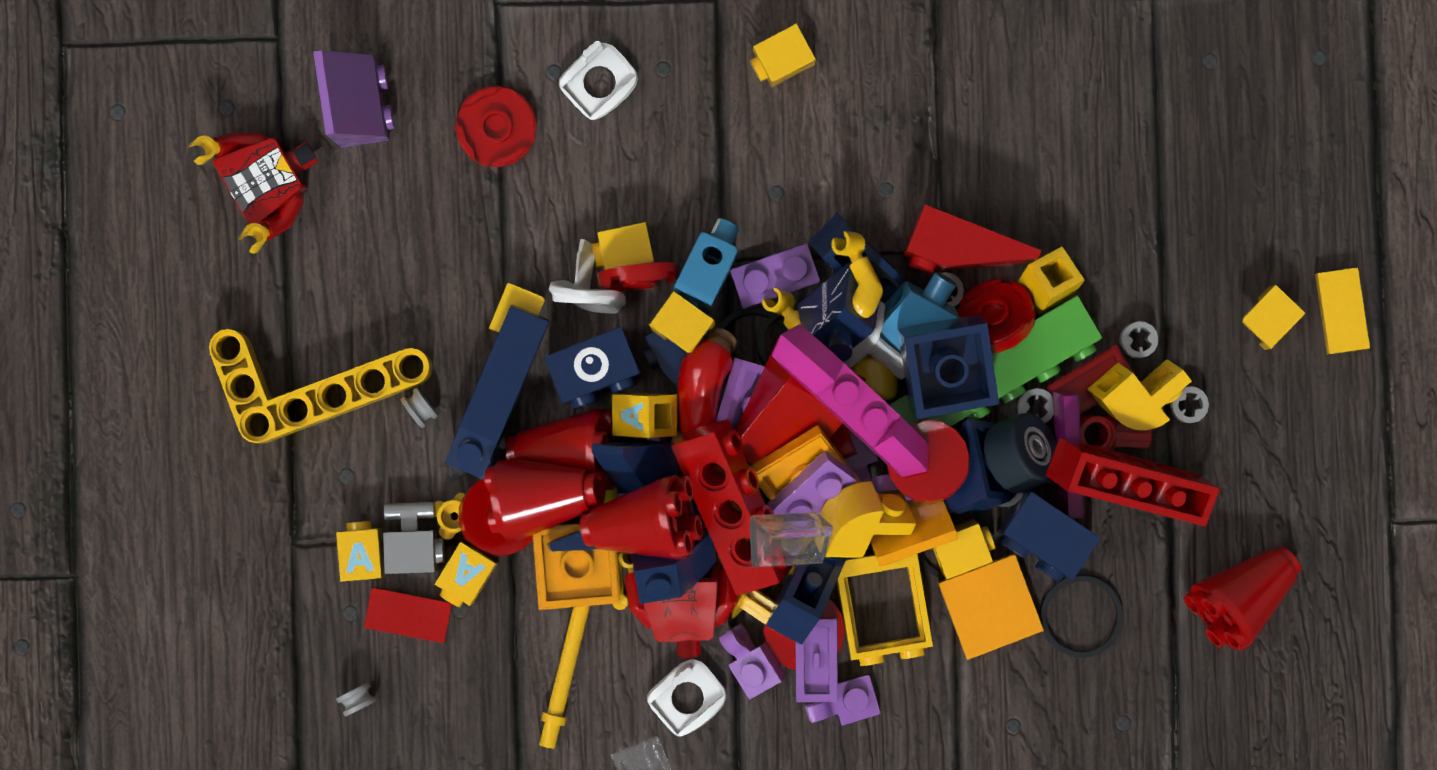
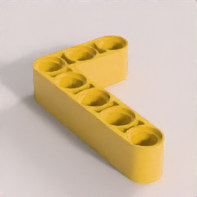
(313, 395)

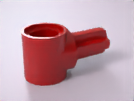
(1114, 434)

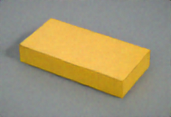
(1342, 311)

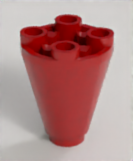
(566, 442)
(538, 496)
(646, 521)
(1243, 597)

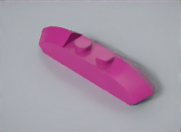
(852, 401)

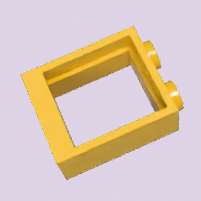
(908, 647)

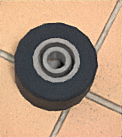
(1019, 452)

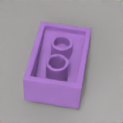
(353, 98)

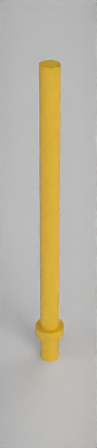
(554, 716)

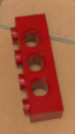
(1132, 481)
(712, 493)

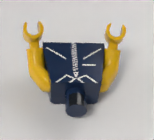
(843, 307)

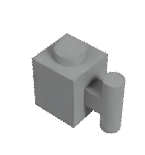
(411, 549)

